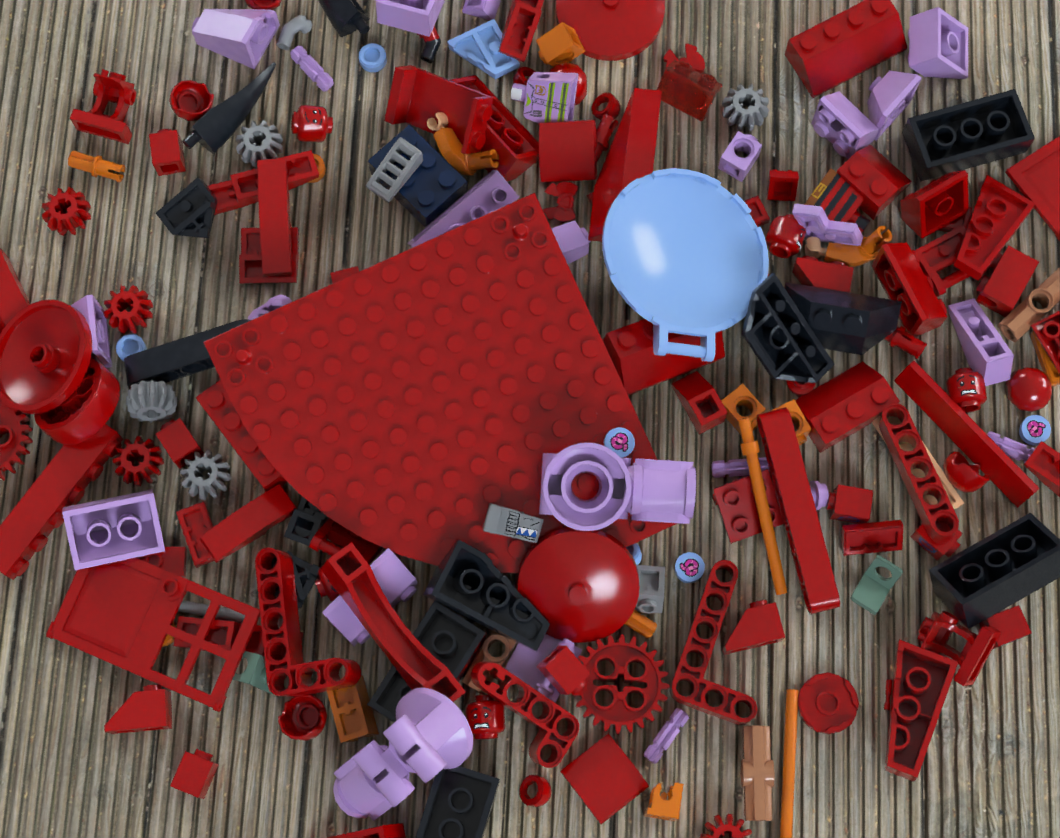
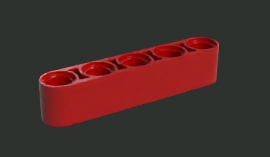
(918, 487)

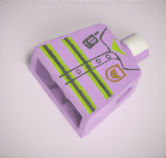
(547, 96)

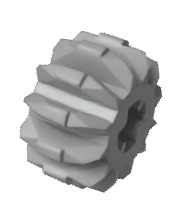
(741, 97)
(248, 141)
(151, 401)
(217, 473)

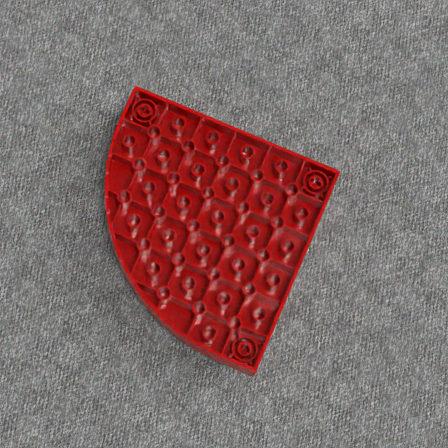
(435, 389)

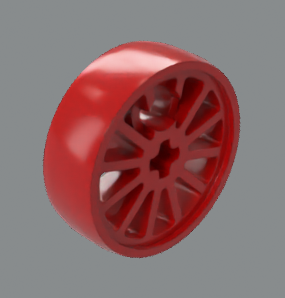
(85, 409)

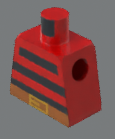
(839, 200)

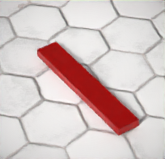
(966, 434)

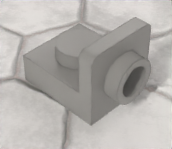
(651, 589)

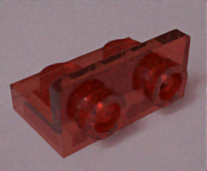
(688, 89)

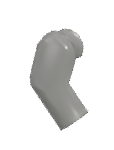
(289, 30)

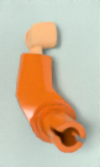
(451, 149)
(850, 254)

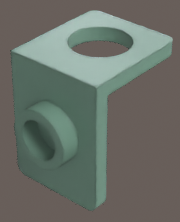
(873, 587)
(255, 672)

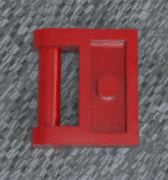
(939, 255)
(342, 536)

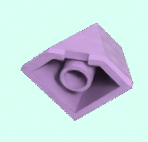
(236, 33)

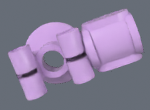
(646, 489)
(423, 740)

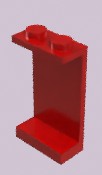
(421, 94)

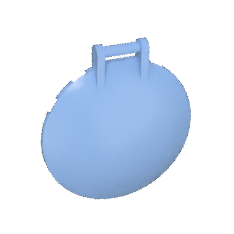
(684, 256)

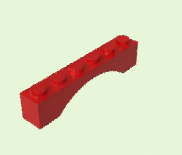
(361, 592)

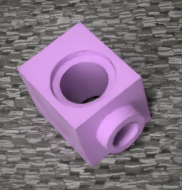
(737, 166)

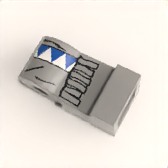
(512, 523)

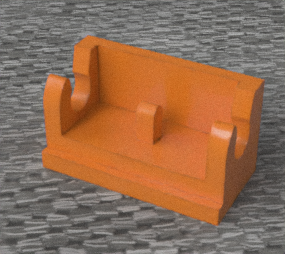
(351, 713)
(662, 808)

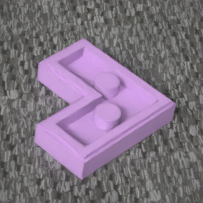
(818, 225)

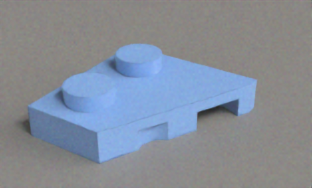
(481, 49)

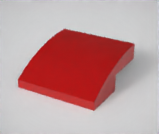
(567, 150)
(251, 262)
(604, 778)

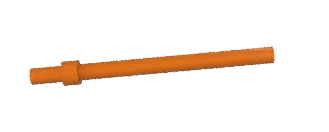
(750, 448)
(789, 759)

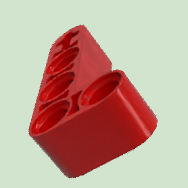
(523, 706)

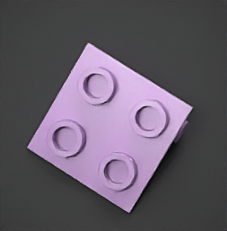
(525, 661)

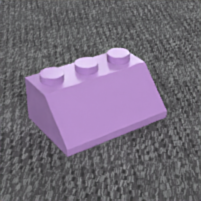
(113, 529)
(396, 585)

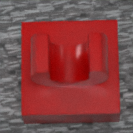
(782, 185)

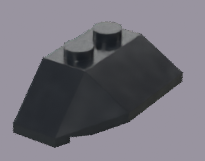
(845, 319)
(783, 336)

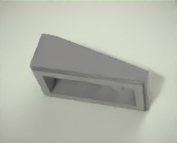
(394, 154)

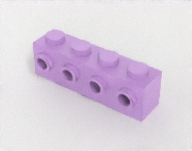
(484, 197)

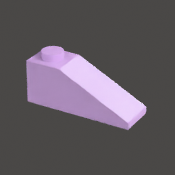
(981, 342)

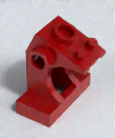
(95, 121)
(936, 632)

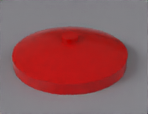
(613, 27)
(43, 356)
(580, 583)

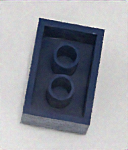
(432, 185)

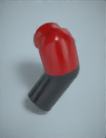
(431, 46)

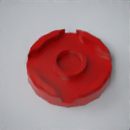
(827, 703)

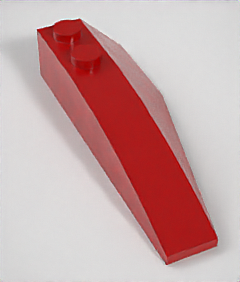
(629, 155)

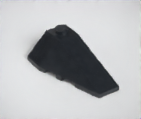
(479, 591)

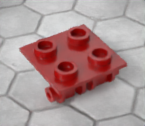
(739, 507)

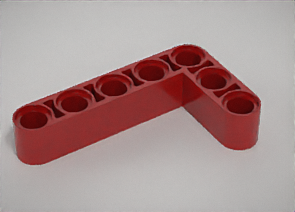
(289, 634)
(704, 648)

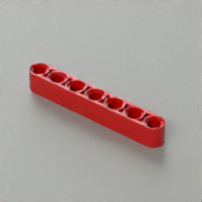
(798, 510)

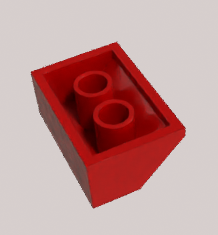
(904, 281)
(845, 404)

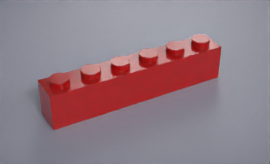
(56, 487)

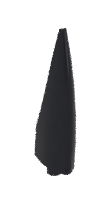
(346, 16)
(225, 118)

